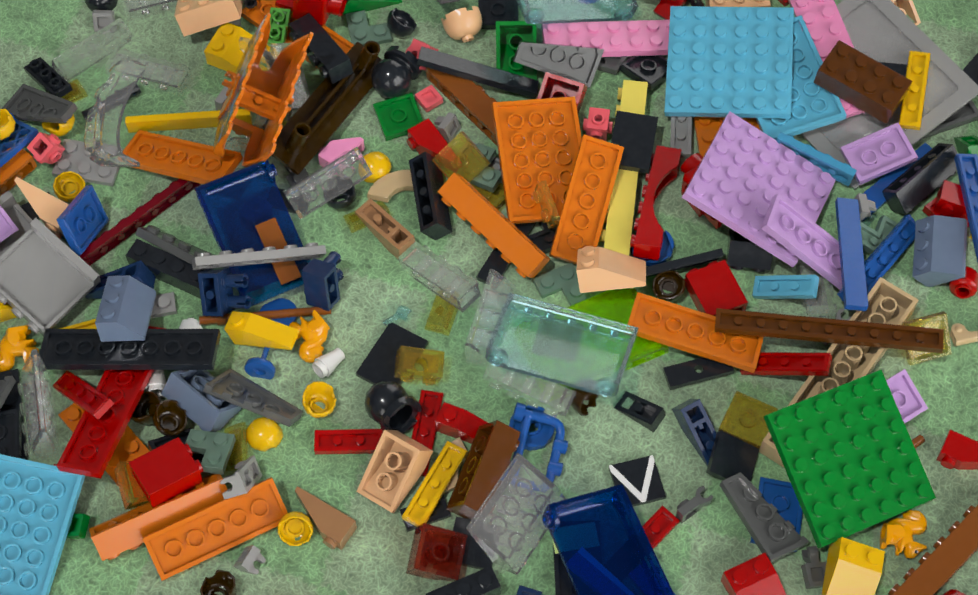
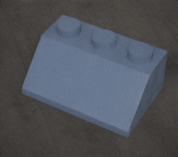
(939, 249)
(124, 309)
(202, 408)

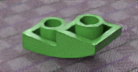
(279, 24)

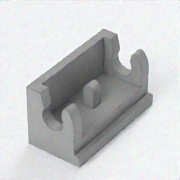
(243, 479)

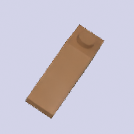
(385, 228)
(330, 523)

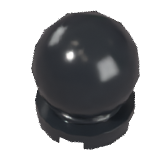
(395, 73)
(391, 406)

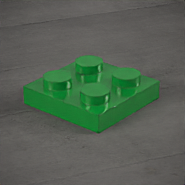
(397, 115)

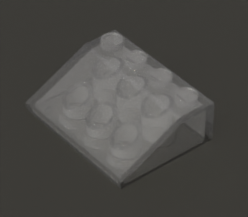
(39, 410)
(511, 516)

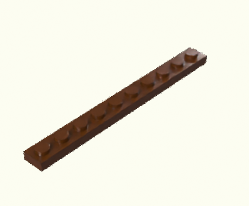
(829, 330)

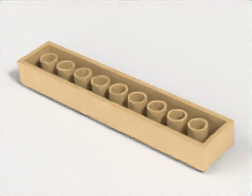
(849, 362)

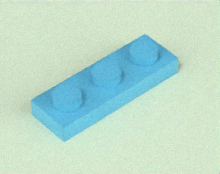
(786, 287)

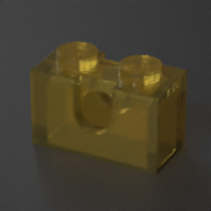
(431, 361)

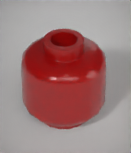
(966, 286)

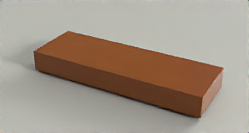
(271, 236)

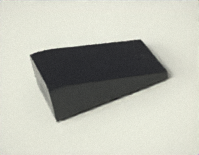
(642, 411)

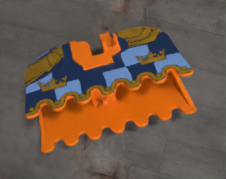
(260, 92)

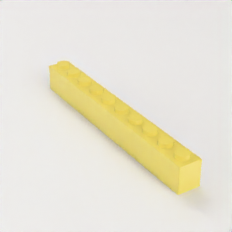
(622, 201)

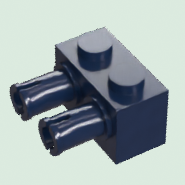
(322, 281)
(217, 291)

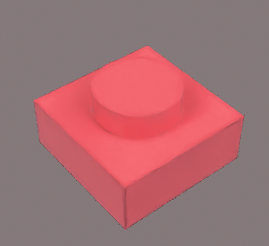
(429, 98)

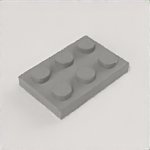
(77, 160)

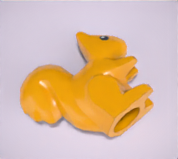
(314, 334)
(15, 345)
(900, 532)

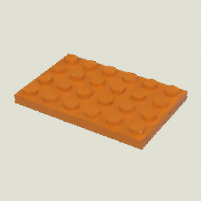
(535, 144)

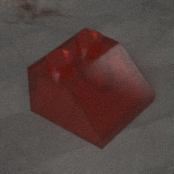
(436, 553)

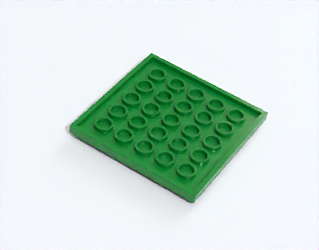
(849, 458)

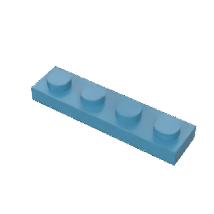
(840, 171)

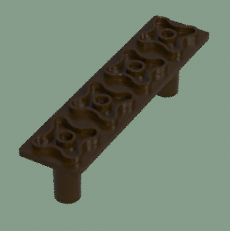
(326, 110)

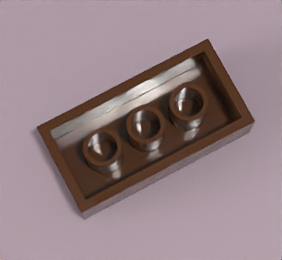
(862, 81)
(483, 467)

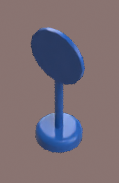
(259, 366)

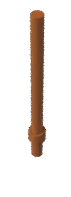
(271, 314)

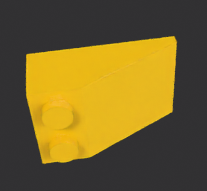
(224, 47)
(852, 568)

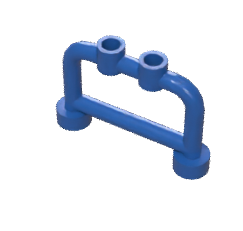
(559, 444)

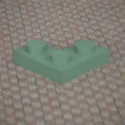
(361, 32)
(489, 178)
(872, 238)
(563, 280)
(214, 446)

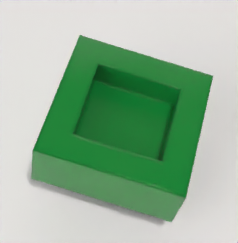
(78, 526)

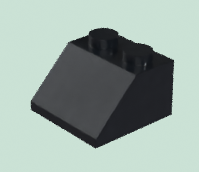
(746, 254)

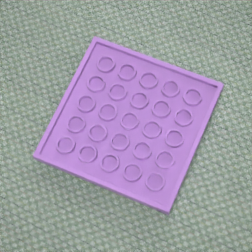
(744, 174)

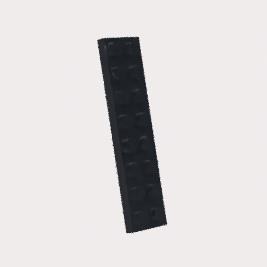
(160, 351)

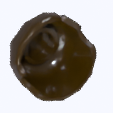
(668, 281)
(580, 396)
(148, 400)
(169, 418)
(220, 579)

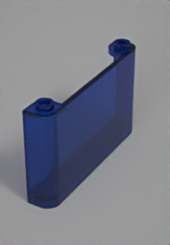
(234, 209)
(605, 545)

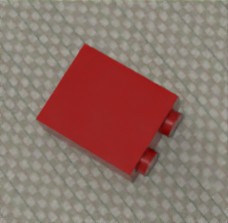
(714, 288)
(166, 471)

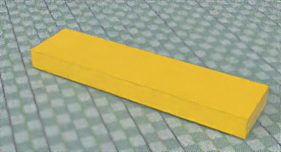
(914, 100)
(434, 484)

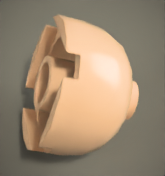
(463, 24)

